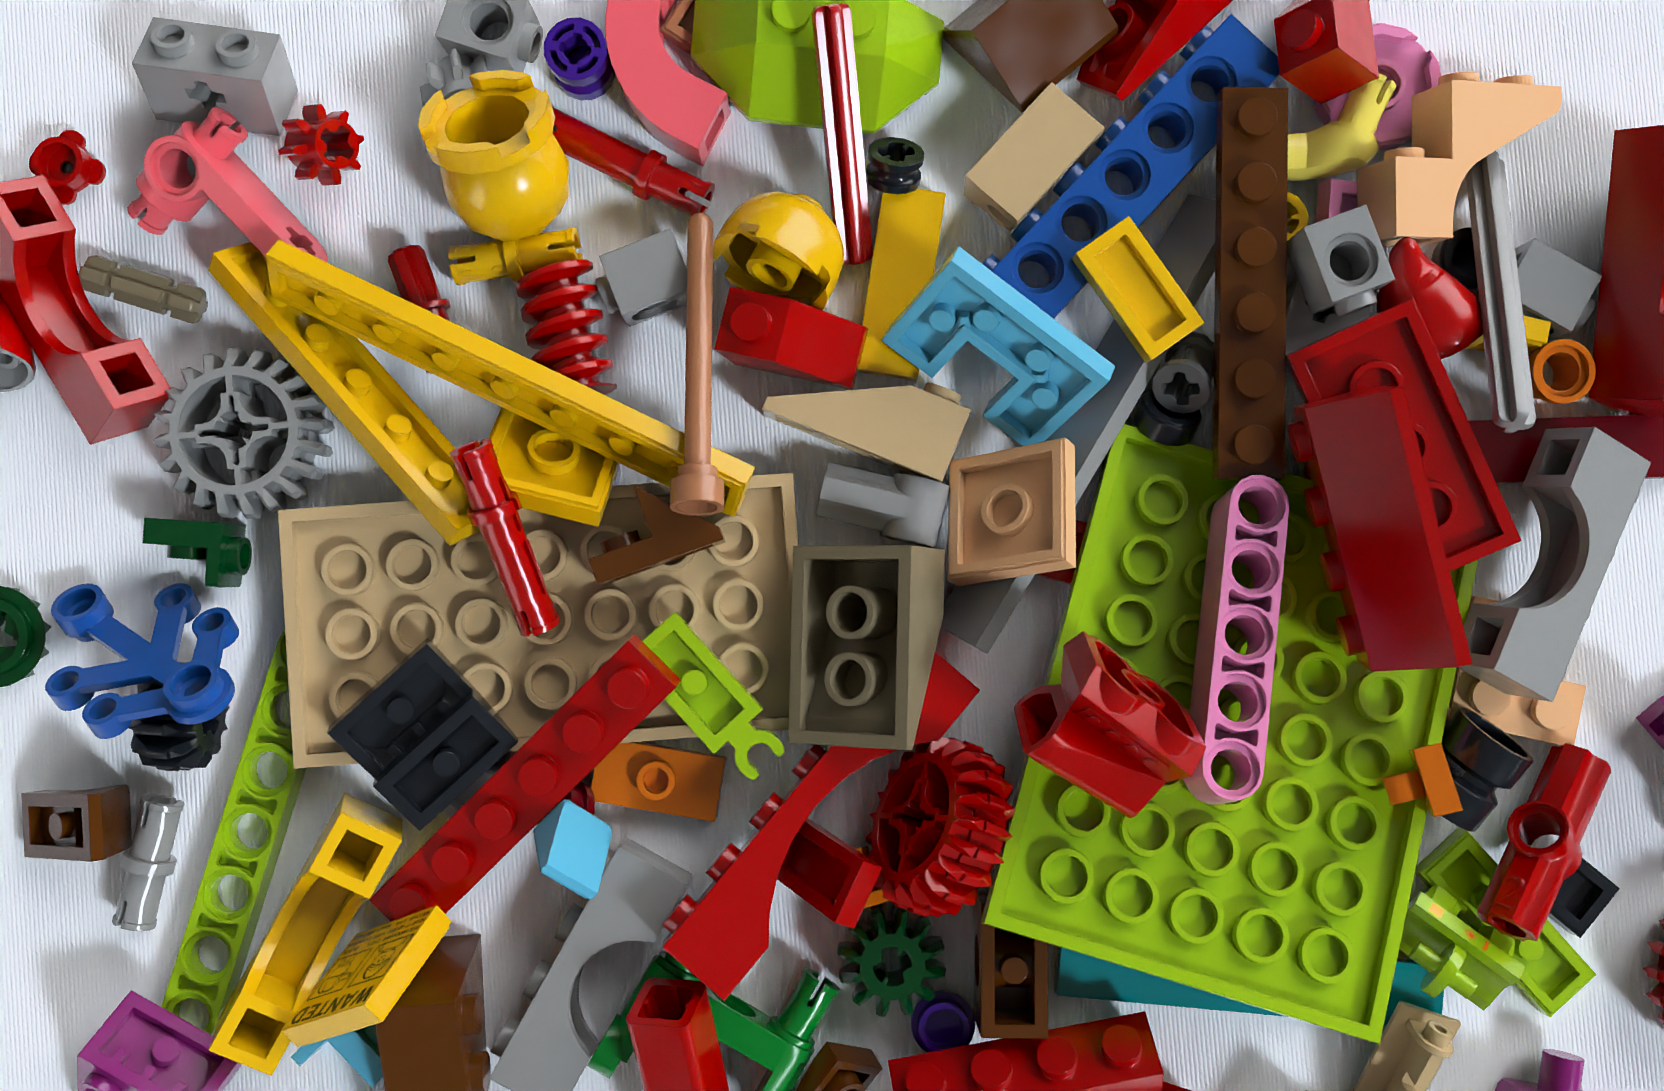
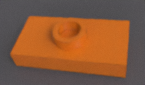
(660, 780)

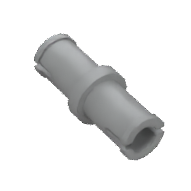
(148, 862)

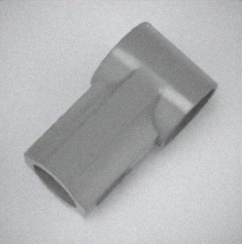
(898, 506)

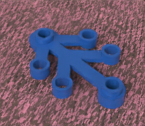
(190, 690)

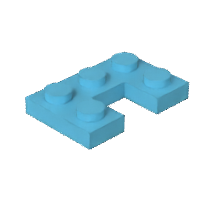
(1049, 363)

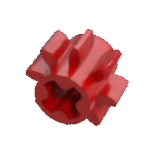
(321, 144)

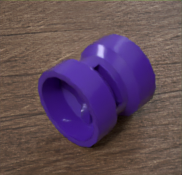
(583, 73)

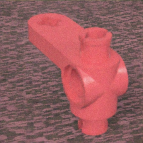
(221, 176)

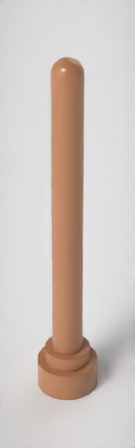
(697, 485)

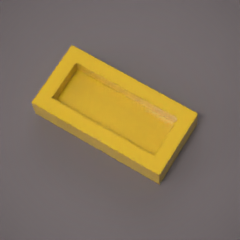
(1137, 289)

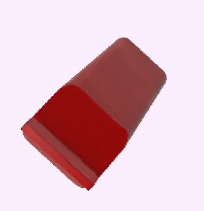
(676, 1037)

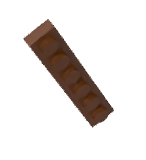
(1250, 283)

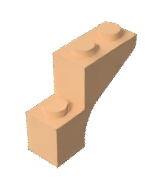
(1451, 131)

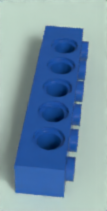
(1219, 58)

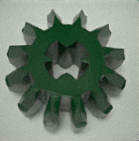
(914, 968)

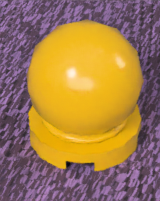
(498, 154)

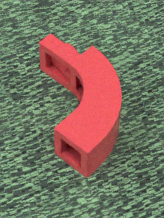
(664, 97)

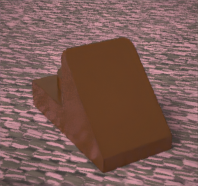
(671, 539)
(77, 823)

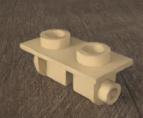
(1409, 1050)

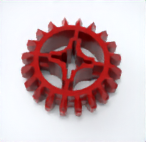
(940, 827)

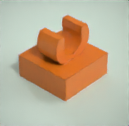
(1428, 780)

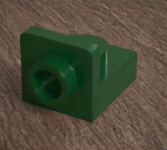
(220, 544)

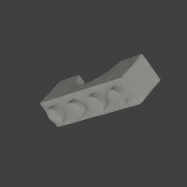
(1583, 497)
(553, 1038)

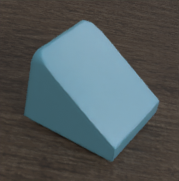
(573, 848)

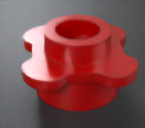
(51, 158)

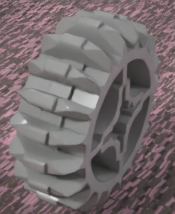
(235, 385)

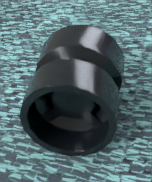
(1480, 762)

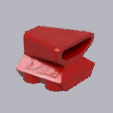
(1108, 728)

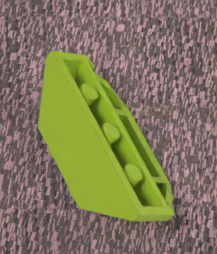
(768, 58)

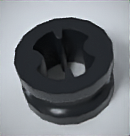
(894, 165)

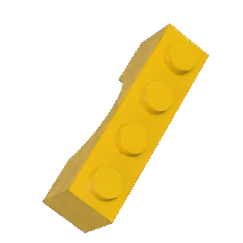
(305, 932)

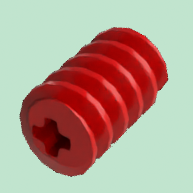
(562, 322)

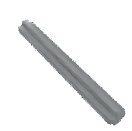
(1500, 296)

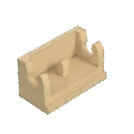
(1030, 157)

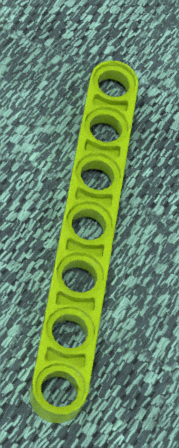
(232, 857)

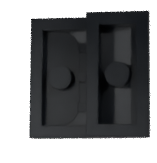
(423, 734)

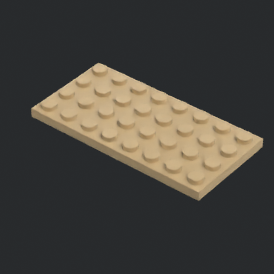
(381, 580)

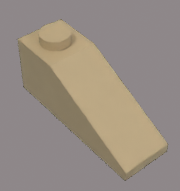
(890, 425)

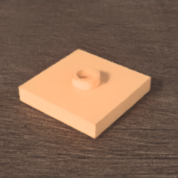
(1012, 513)

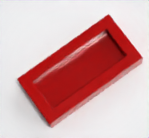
(829, 874)

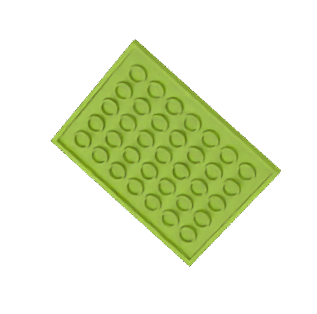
(1255, 898)

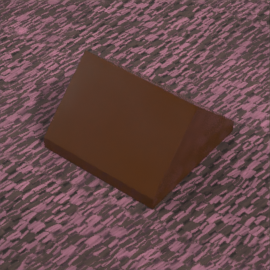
(1029, 42)

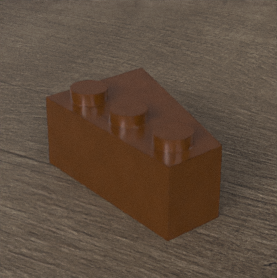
(438, 1024)

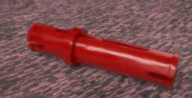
(645, 172)
(497, 516)

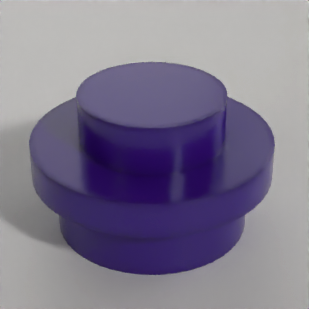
(942, 1022)

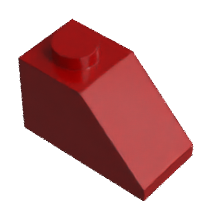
(1326, 46)
(790, 339)

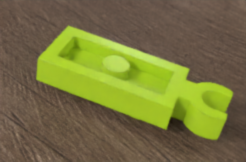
(709, 694)

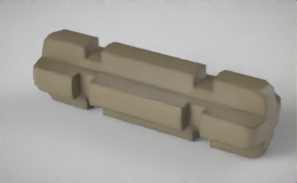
(143, 289)

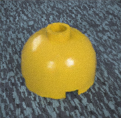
(782, 248)

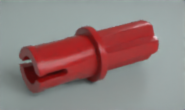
(416, 280)

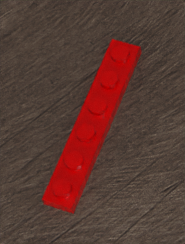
(530, 783)

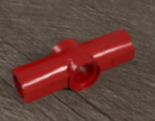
(1530, 876)

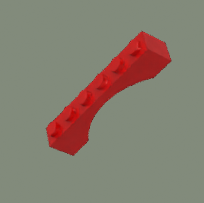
(729, 922)

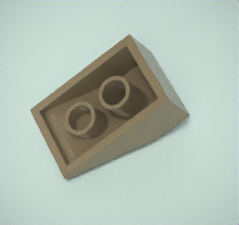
(862, 642)

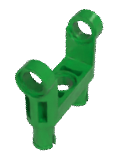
(776, 1042)

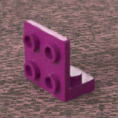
(150, 1051)

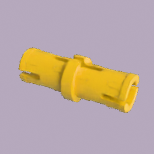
(512, 258)

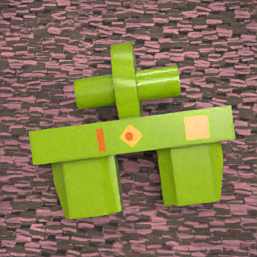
(1454, 953)

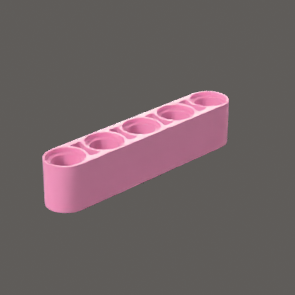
(1257, 616)

